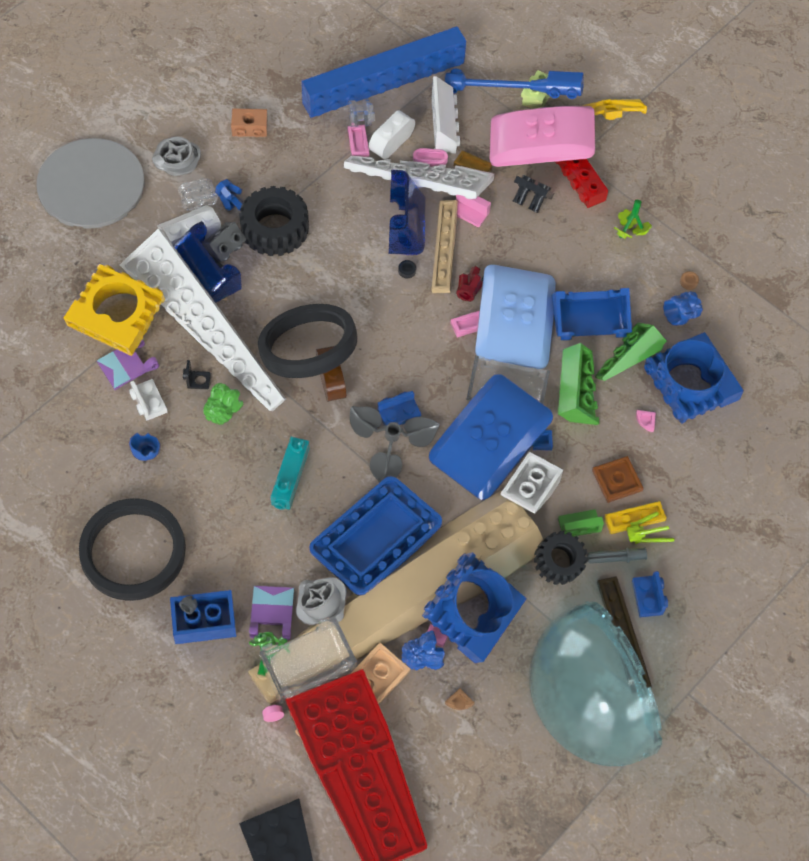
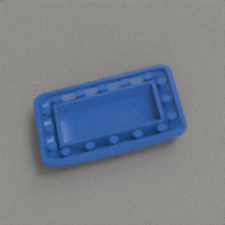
(490, 436)
(376, 535)

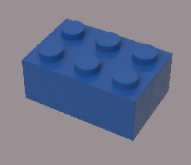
(210, 620)

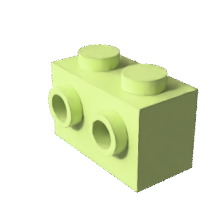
(533, 98)

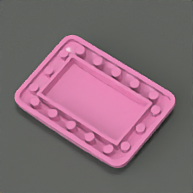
(542, 135)

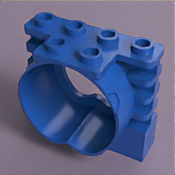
(687, 402)
(503, 606)

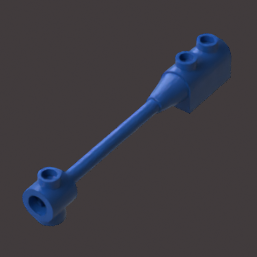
(556, 84)

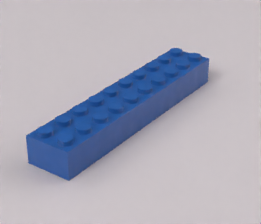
(383, 71)

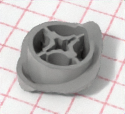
(176, 156)
(321, 600)

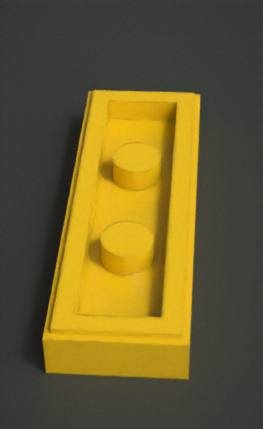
(620, 520)

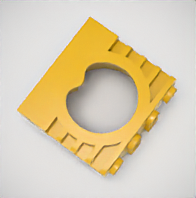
(120, 335)

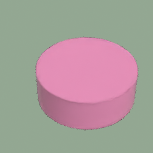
(273, 713)

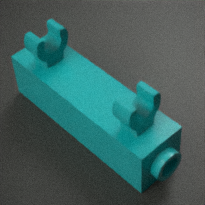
(290, 473)

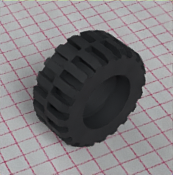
(271, 202)

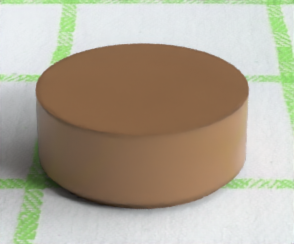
(689, 280)

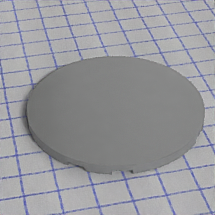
(90, 183)

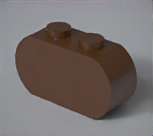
(333, 380)

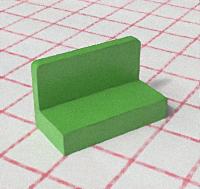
(581, 523)

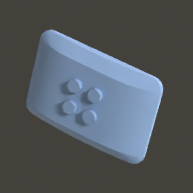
(515, 316)

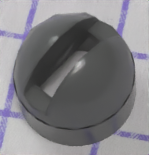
(188, 605)

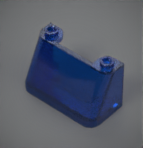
(406, 230)

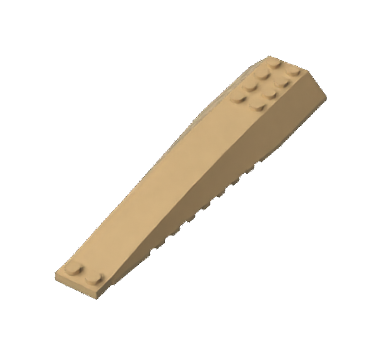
(493, 530)

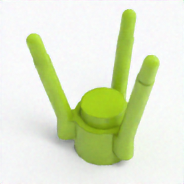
(637, 533)

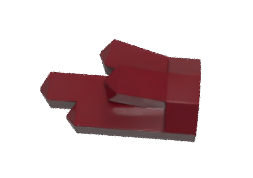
(469, 285)

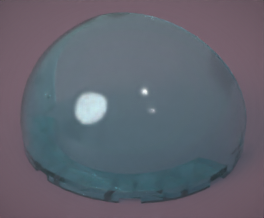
(593, 689)

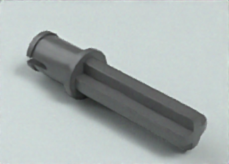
(617, 555)

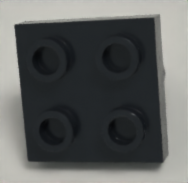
(527, 184)

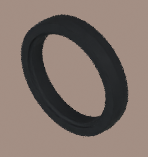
(315, 365)
(130, 507)

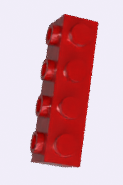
(584, 180)

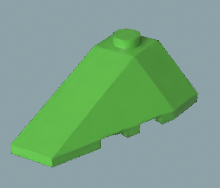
(637, 346)

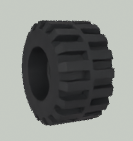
(573, 549)

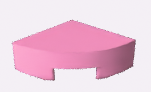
(646, 419)

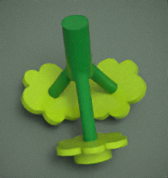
(628, 219)

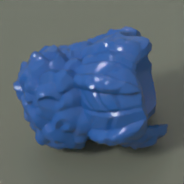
(682, 308)
(423, 652)

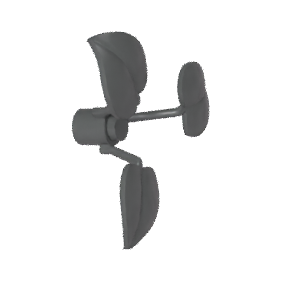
(382, 465)

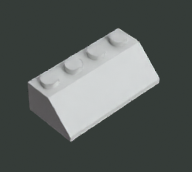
(444, 116)

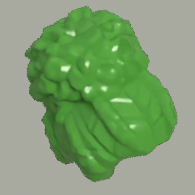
(222, 404)

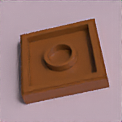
(617, 479)

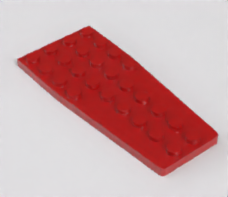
(359, 767)

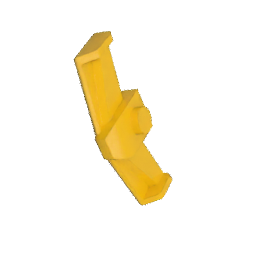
(613, 108)

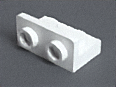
(148, 398)

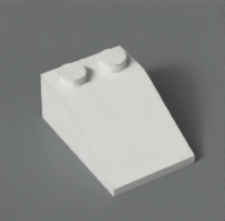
(532, 483)

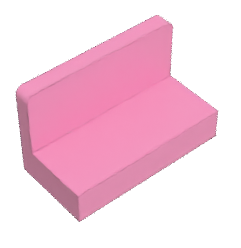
(473, 210)

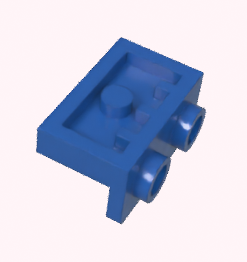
(398, 408)
(650, 595)

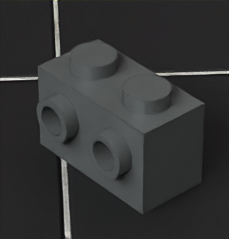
(224, 241)

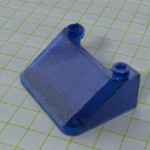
(217, 281)

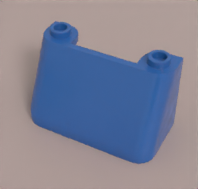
(592, 313)

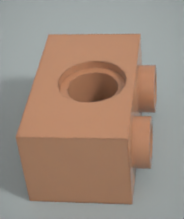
(249, 122)

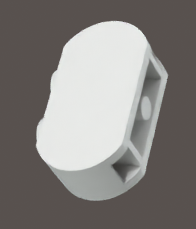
(391, 134)

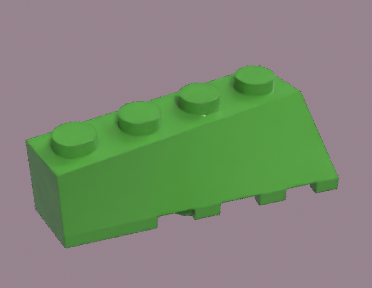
(577, 386)

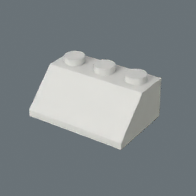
(177, 227)

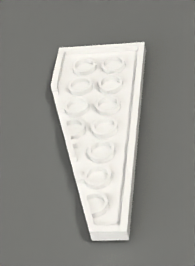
(455, 181)

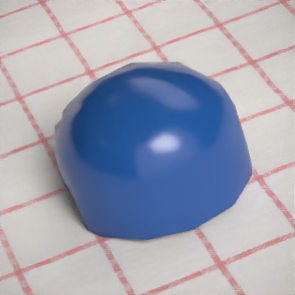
(144, 447)

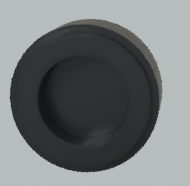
(407, 269)

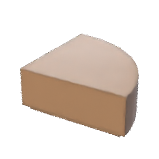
(459, 700)

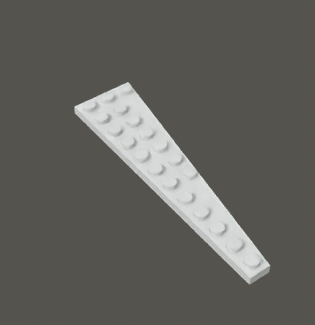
(187, 300)

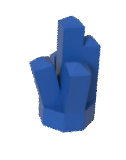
(227, 194)

